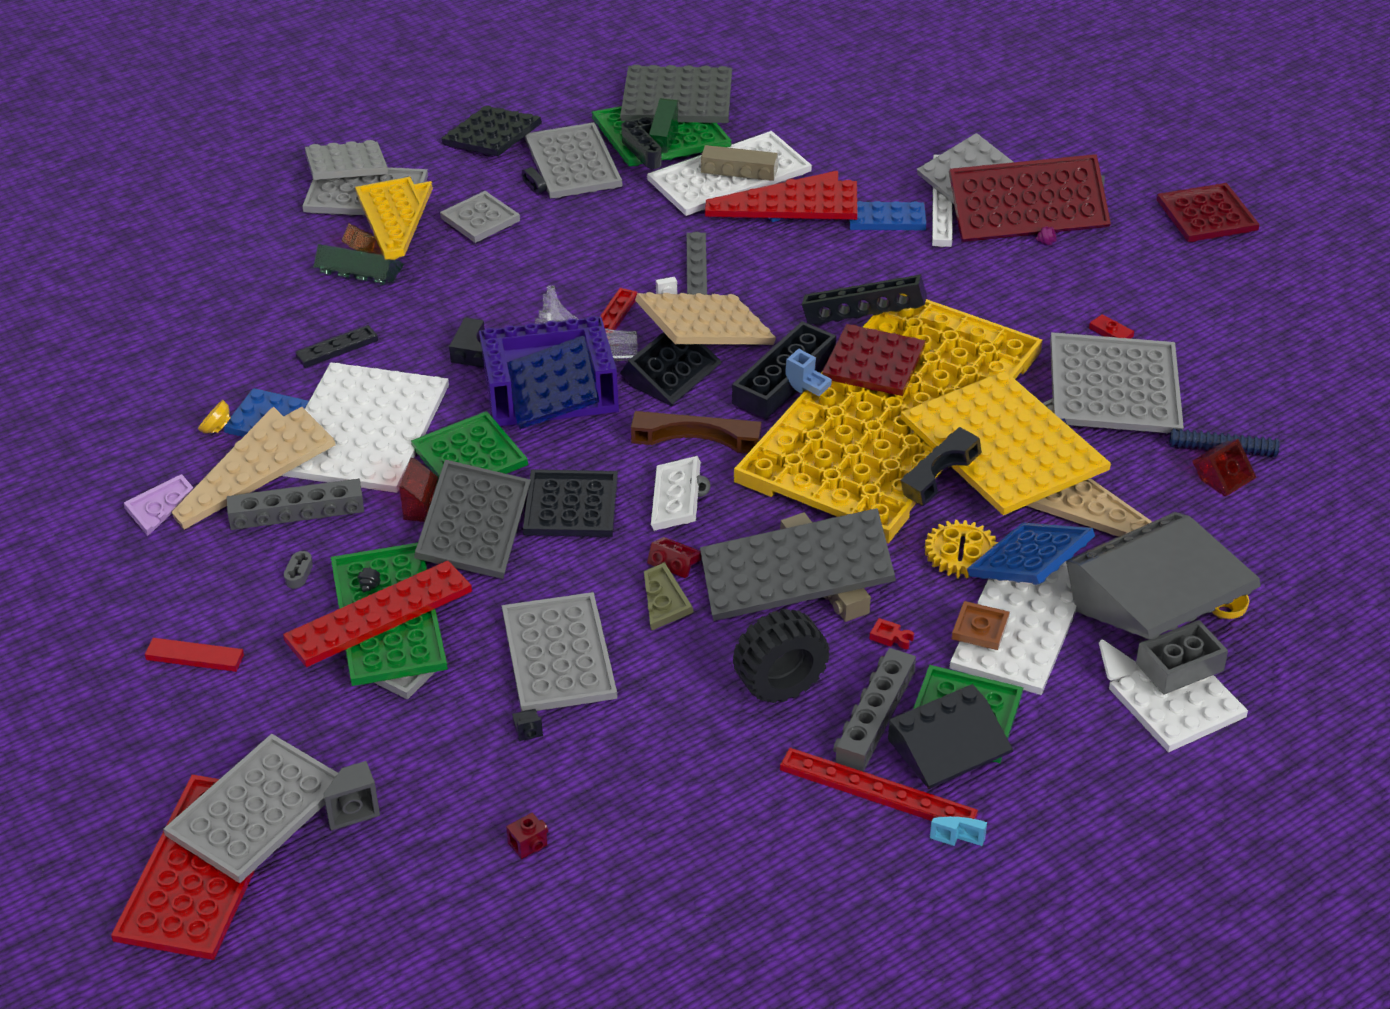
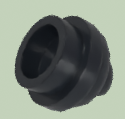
(368, 579)

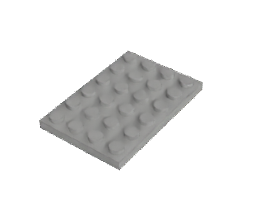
(573, 160)
(340, 195)
(558, 652)
(253, 808)

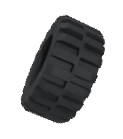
(785, 635)

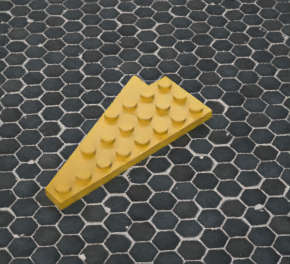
(394, 212)

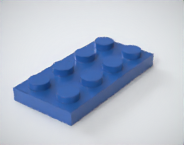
(889, 216)

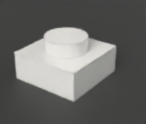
(666, 285)

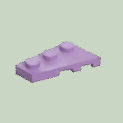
(157, 503)

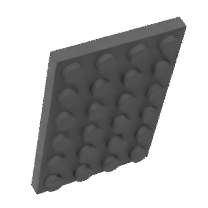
(473, 519)

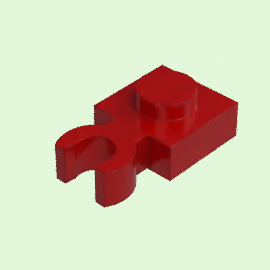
(889, 633)

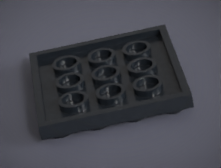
(491, 130)
(571, 503)

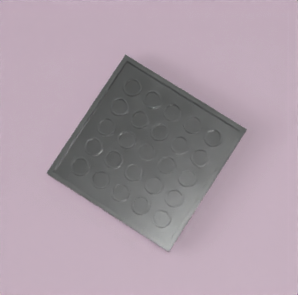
(700, 91)

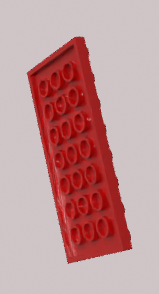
(180, 898)

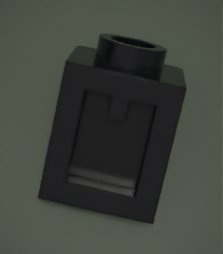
(527, 724)

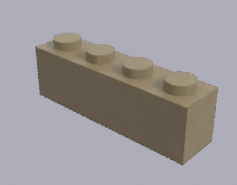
(739, 162)

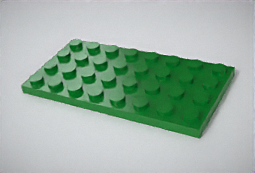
(400, 651)

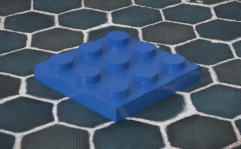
(256, 406)

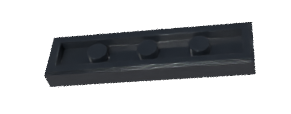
(336, 346)

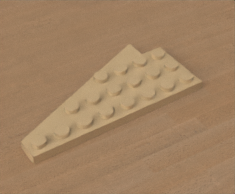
(259, 457)
(1093, 507)

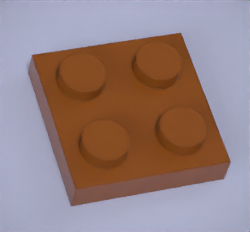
(980, 625)

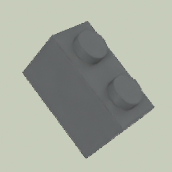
(351, 796)

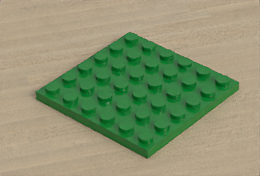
(689, 140)

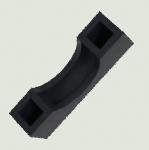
(958, 449)

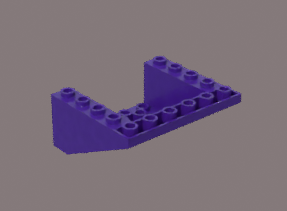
(515, 342)

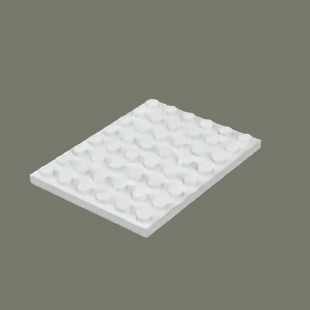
(372, 423)

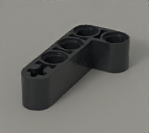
(637, 139)

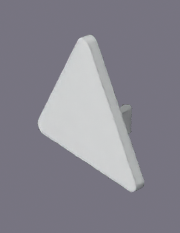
(1115, 662)

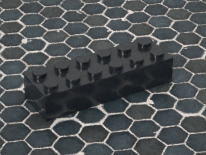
(765, 384)

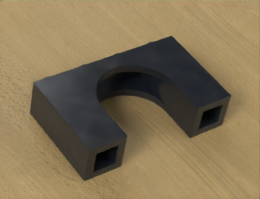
(466, 343)

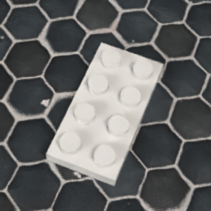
(674, 495)

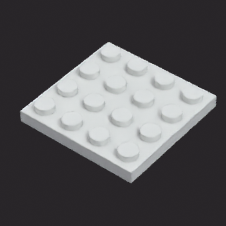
(1181, 714)

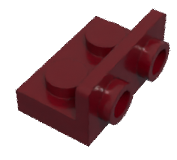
(674, 554)

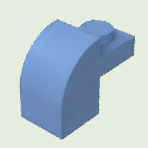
(802, 373)

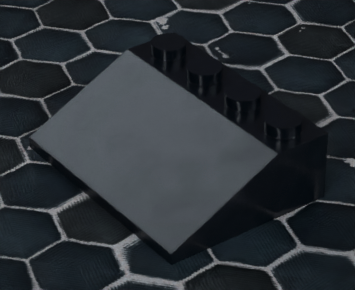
(669, 368)
(949, 736)

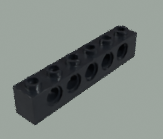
(871, 292)

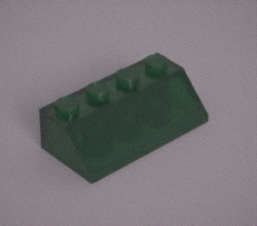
(356, 263)

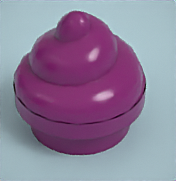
(1047, 236)

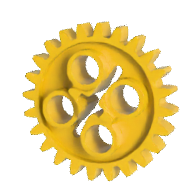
(944, 544)

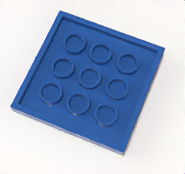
(1031, 553)

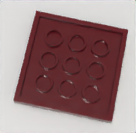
(1207, 212)
(874, 359)

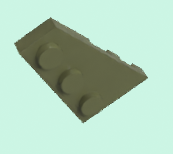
(664, 597)

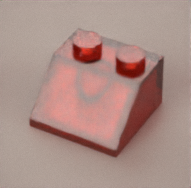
(1225, 467)
(417, 491)

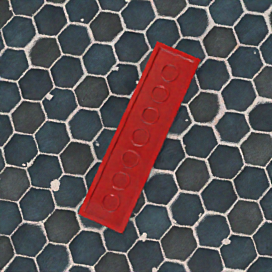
(377, 613)

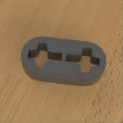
(293, 568)

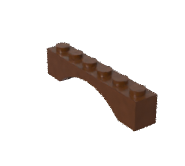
(653, 427)

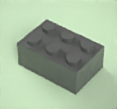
(1181, 657)

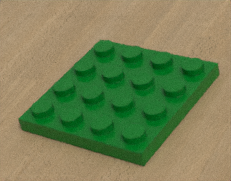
(471, 442)
(1001, 696)

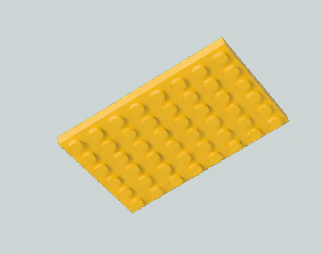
(1022, 442)

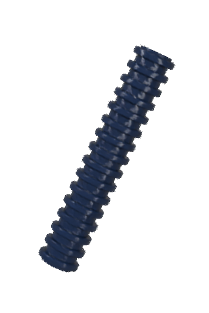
(1209, 441)

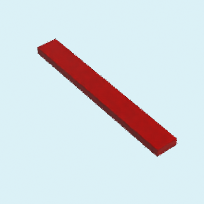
(872, 787)

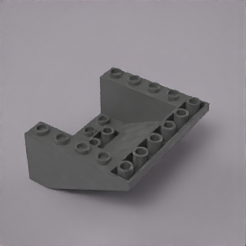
(1157, 577)

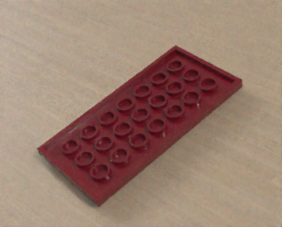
(1028, 196)

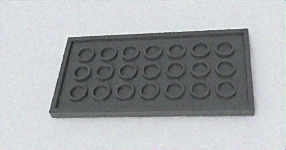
(796, 564)

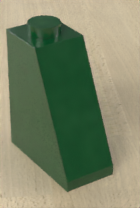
(665, 123)

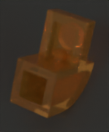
(361, 240)

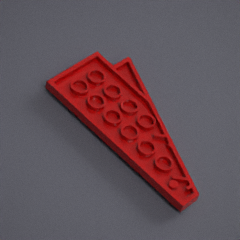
(803, 198)

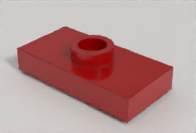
(1110, 328)

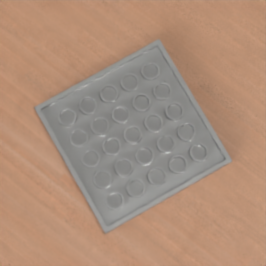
(1115, 382)

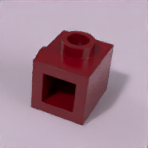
(527, 835)

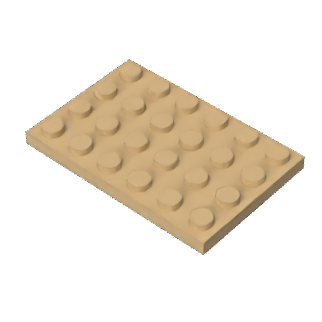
(705, 319)

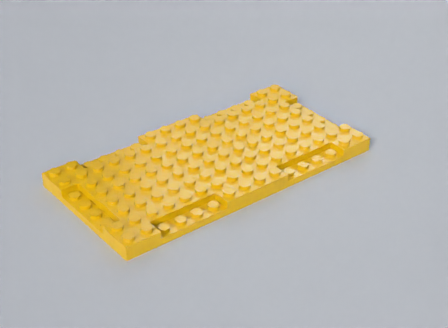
(850, 442)

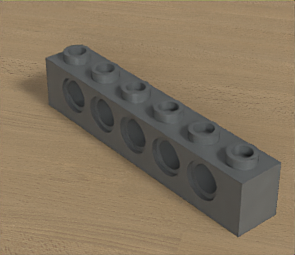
(295, 504)
(875, 709)

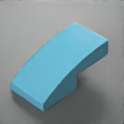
(953, 828)

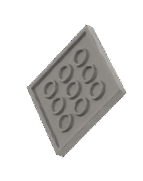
(968, 153)
(345, 160)

